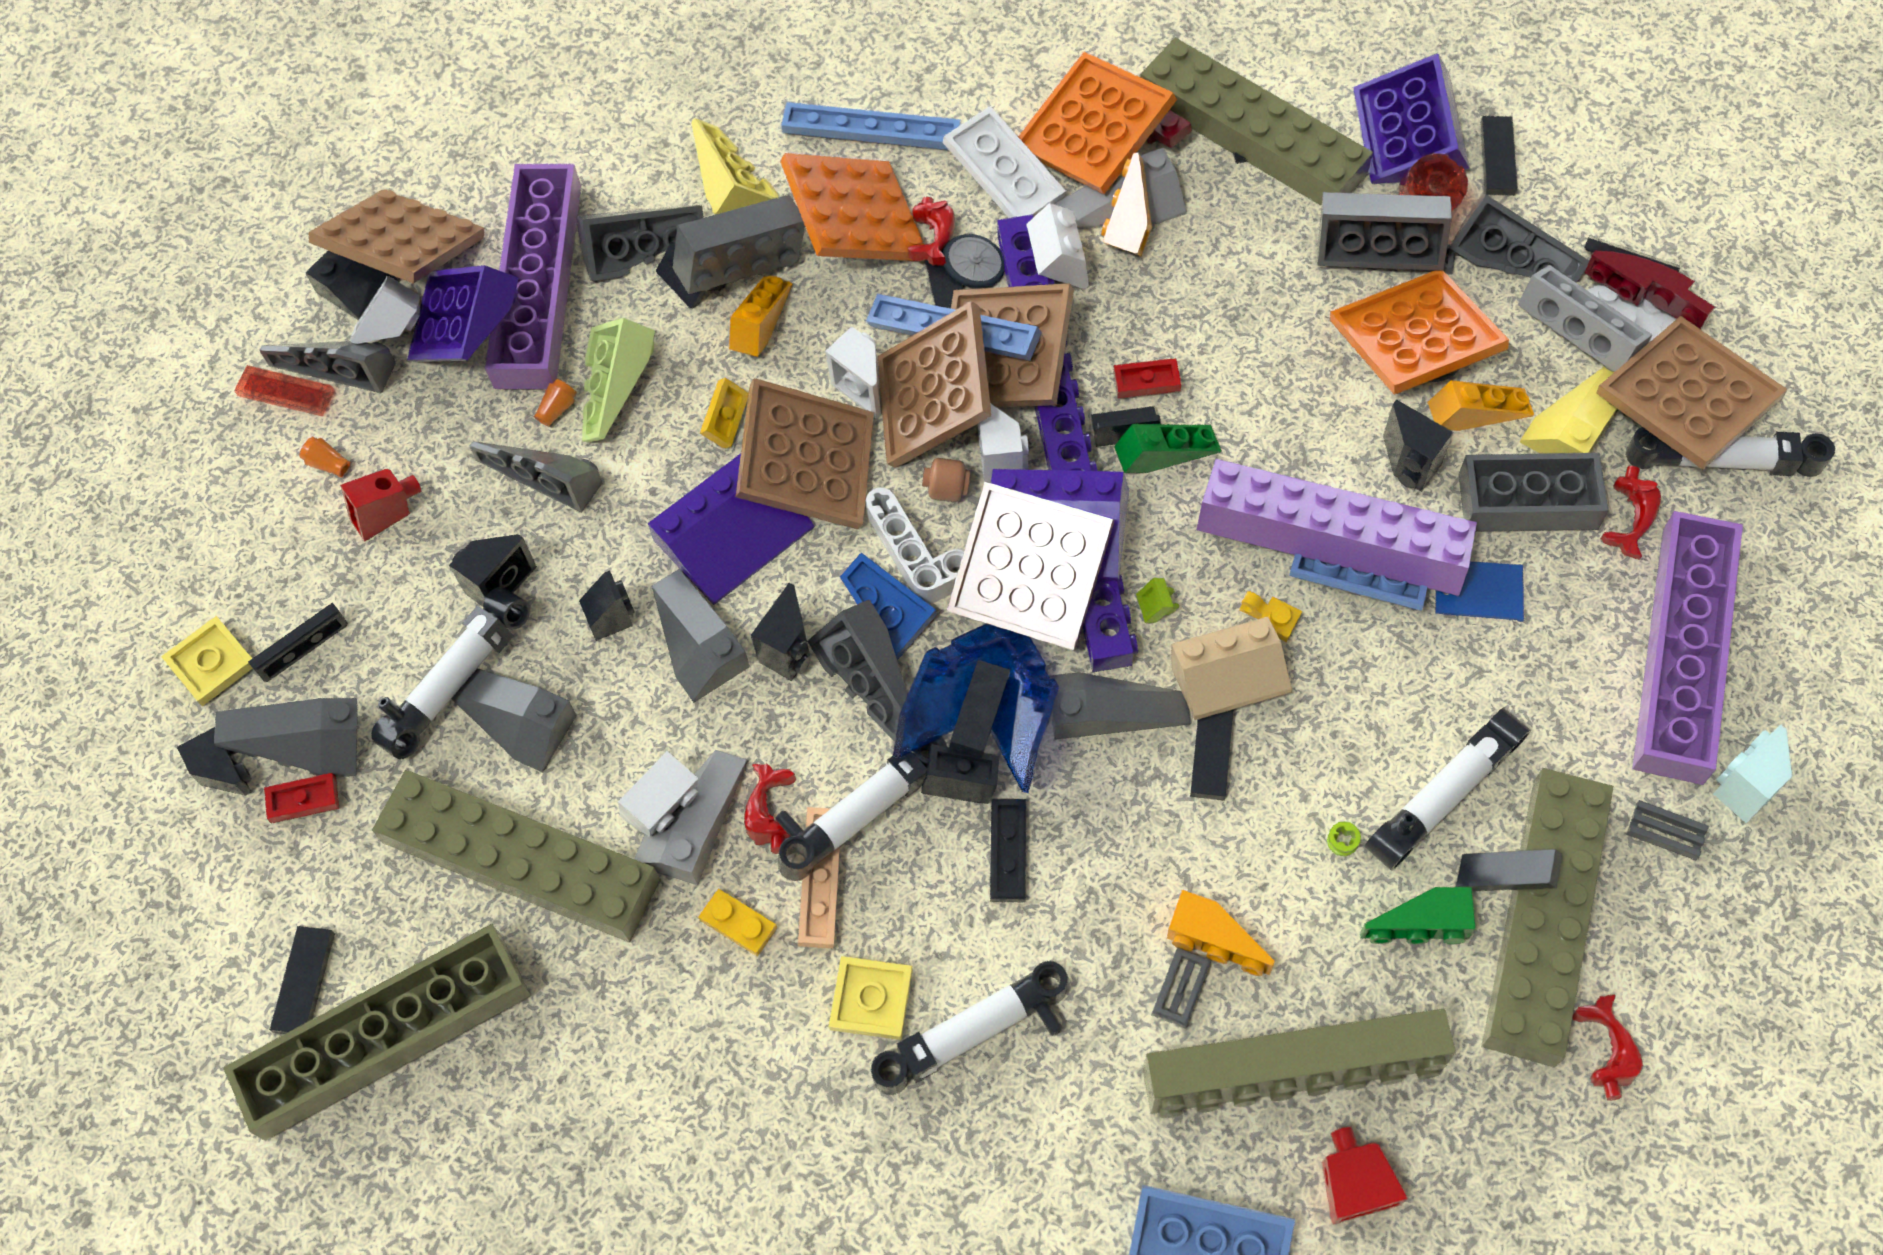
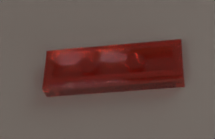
(284, 390)

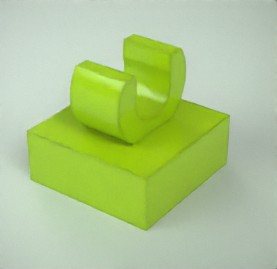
(1156, 600)

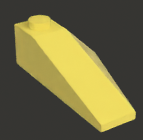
(724, 173)
(1573, 421)

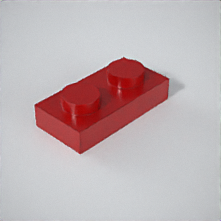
(1147, 378)
(301, 798)

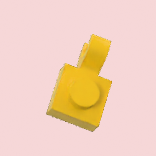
(1281, 615)

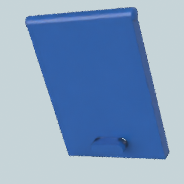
(1487, 592)

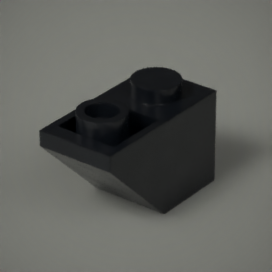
(607, 607)
(214, 765)

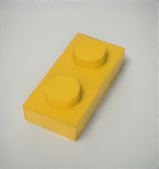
(724, 413)
(737, 922)

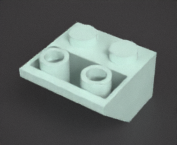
(1756, 774)

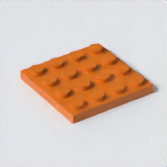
(1095, 121)
(851, 207)
(1418, 331)

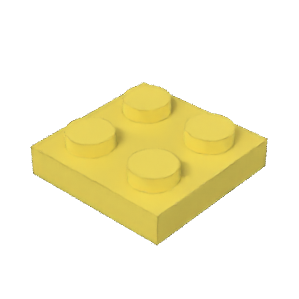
(208, 661)
(870, 998)

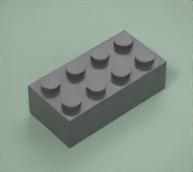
(1383, 231)
(738, 244)
(1533, 491)

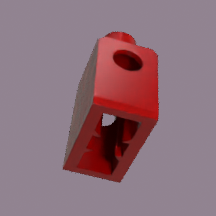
(378, 501)
(1359, 1179)

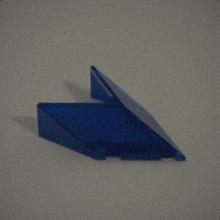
(943, 684)

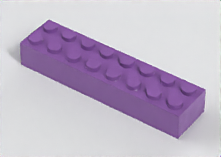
(540, 253)
(1337, 526)
(1688, 648)

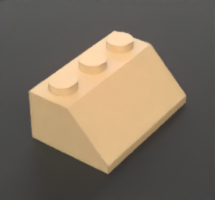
(1230, 668)

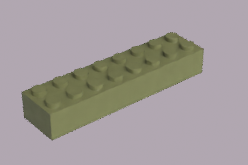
(1258, 124)
(517, 855)
(1549, 927)
(375, 1033)
(1298, 1062)

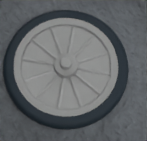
(974, 261)

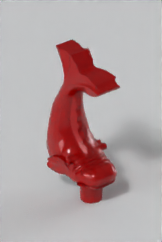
(940, 217)
(1646, 500)
(758, 823)
(1625, 1058)

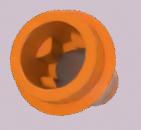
(555, 401)
(323, 456)

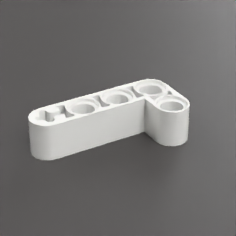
(910, 544)

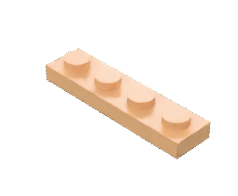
(819, 897)

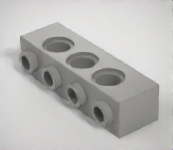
(1583, 318)

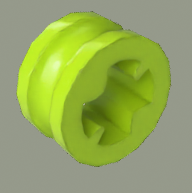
(1347, 829)

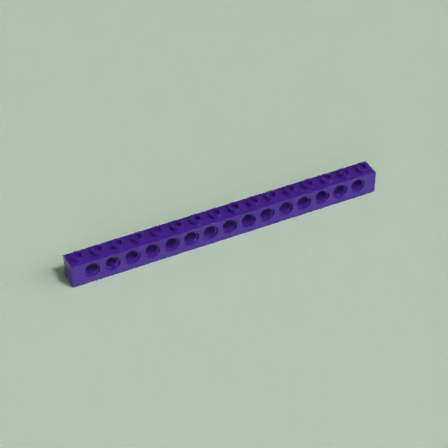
(1103, 650)

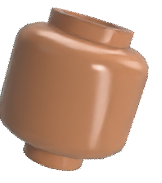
(946, 480)

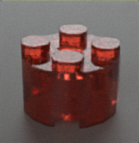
(1439, 173)

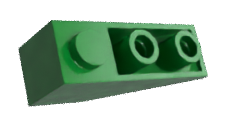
(1160, 446)
(1435, 914)

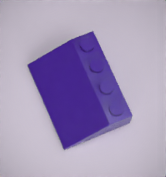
(1408, 118)
(460, 312)
(1091, 491)
(723, 537)

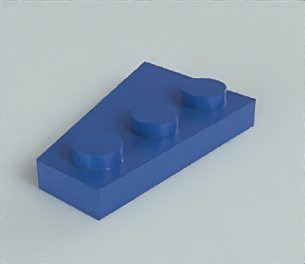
(897, 605)

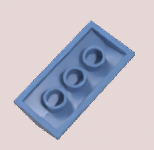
(1359, 582)
(1198, 1226)

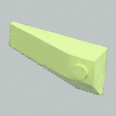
(617, 358)

